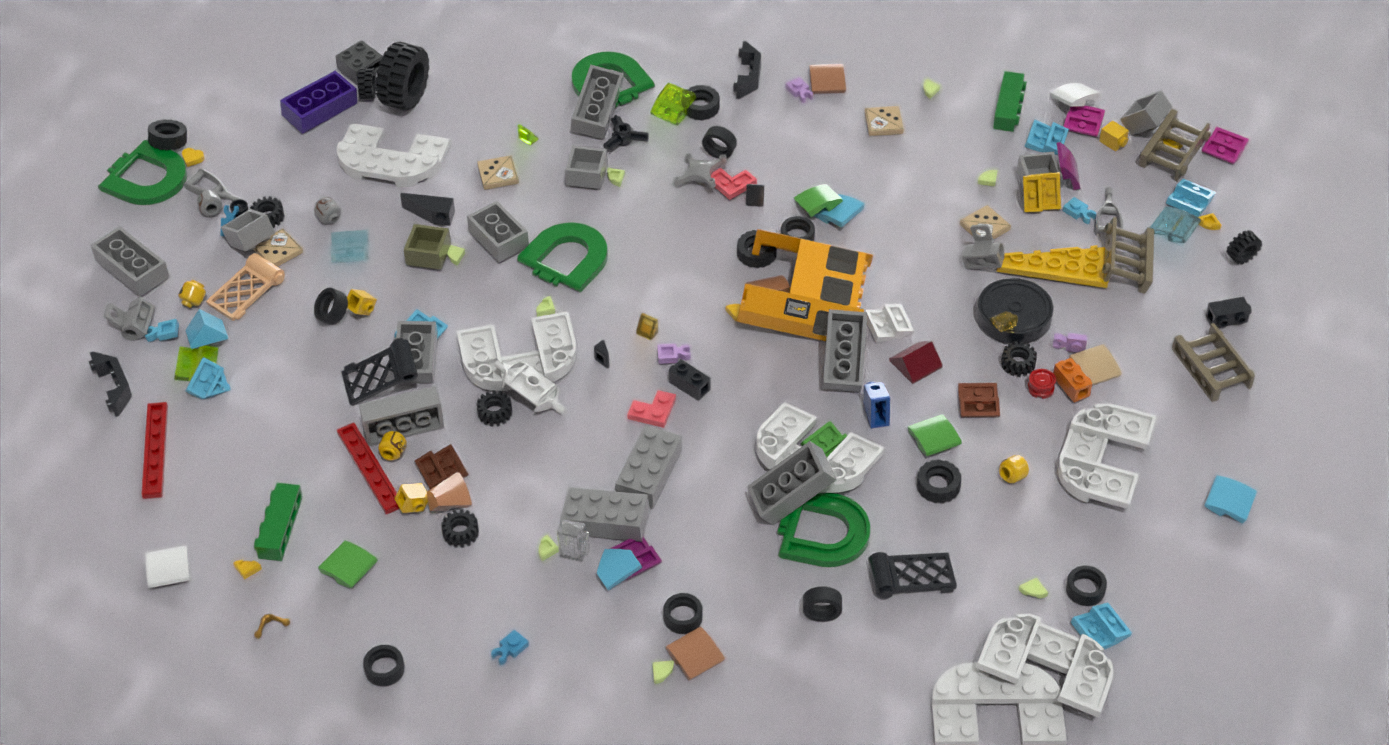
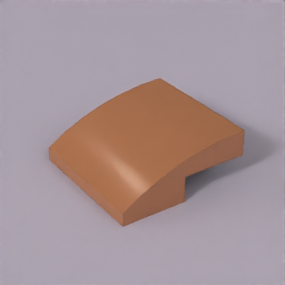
(827, 78)
(776, 282)
(695, 653)

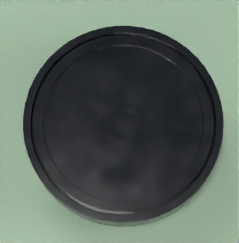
(1019, 297)

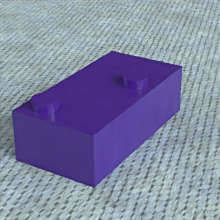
(318, 101)

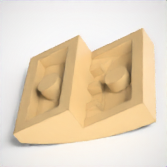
(1097, 364)

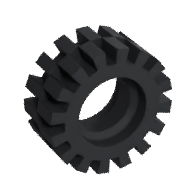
(366, 83)
(273, 205)
(1244, 247)
(1022, 351)
(490, 400)
(463, 537)

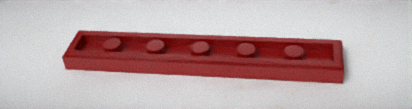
(154, 450)
(369, 467)

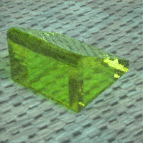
(526, 135)

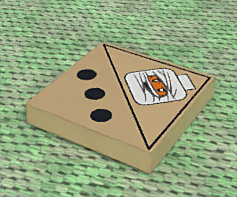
(884, 120)
(497, 172)
(988, 216)
(279, 248)

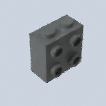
(355, 57)

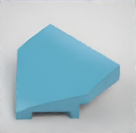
(208, 380)
(617, 566)

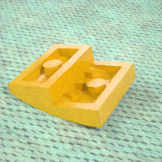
(1042, 192)

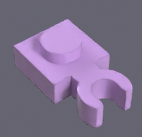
(799, 88)
(1073, 342)
(670, 353)

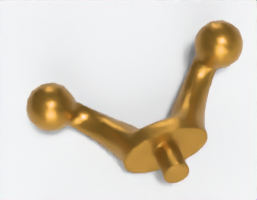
(268, 618)

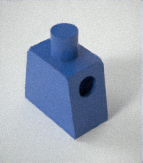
(877, 396)

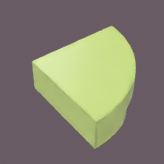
(930, 88)
(615, 176)
(988, 178)
(455, 254)
(545, 307)
(547, 548)
(1033, 588)
(662, 670)

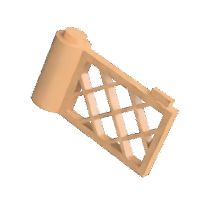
(261, 272)

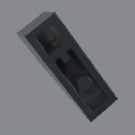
(430, 208)

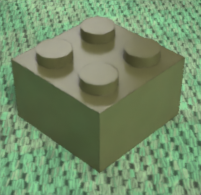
(427, 246)

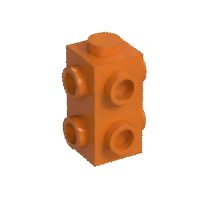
(1072, 379)

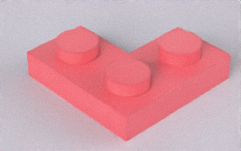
(734, 185)
(654, 413)

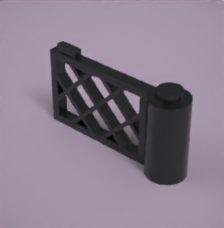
(402, 367)
(887, 582)

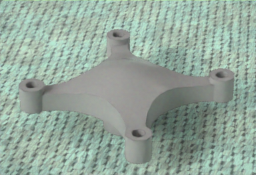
(700, 170)

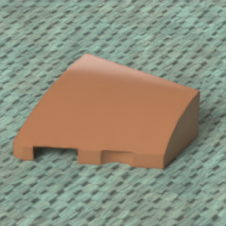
(449, 494)

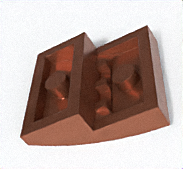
(978, 400)
(440, 465)

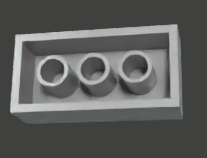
(597, 102)
(130, 261)
(844, 350)
(405, 413)
(650, 463)
(791, 483)
(608, 512)

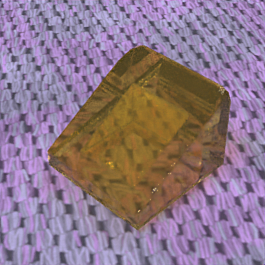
(1004, 321)
(647, 326)

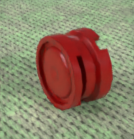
(1041, 383)

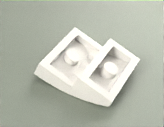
(1075, 94)
(889, 323)
(167, 566)

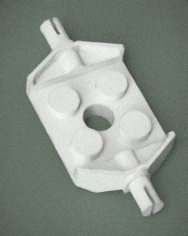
(542, 394)

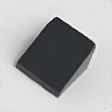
(755, 195)
(601, 354)

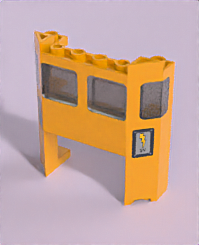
(821, 281)

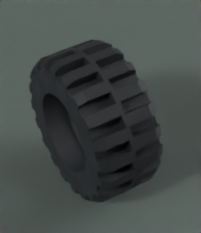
(402, 75)

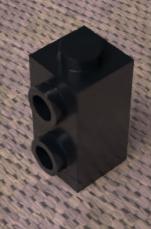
(1228, 312)
(689, 380)

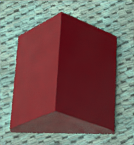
(917, 361)

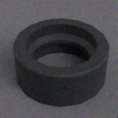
(722, 134)
(799, 222)
(338, 309)
(822, 594)
(1084, 598)
(678, 600)
(383, 679)

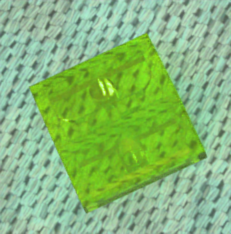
(672, 103)
(189, 359)

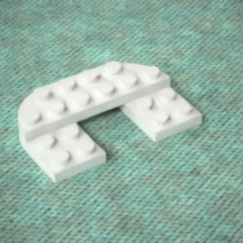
(361, 156)
(552, 360)
(788, 425)
(1085, 446)
(1080, 658)
(965, 685)

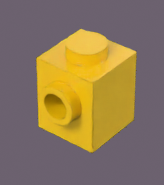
(1114, 136)
(360, 302)
(411, 498)

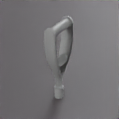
(189, 185)
(1108, 208)

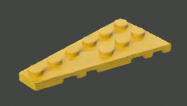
(1059, 264)

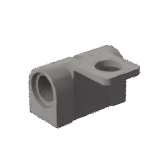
(984, 251)
(134, 321)

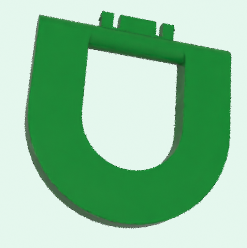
(618, 62)
(151, 194)
(563, 233)
(826, 554)

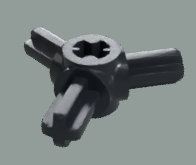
(623, 134)

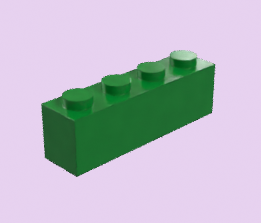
(1009, 101)
(278, 521)

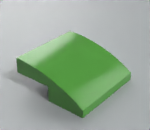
(817, 198)
(934, 435)
(826, 437)
(348, 564)

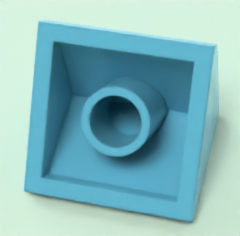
(205, 330)

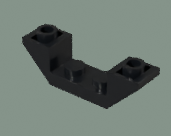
(748, 83)
(106, 365)

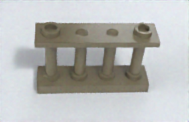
(1164, 132)
(1145, 254)
(1203, 374)

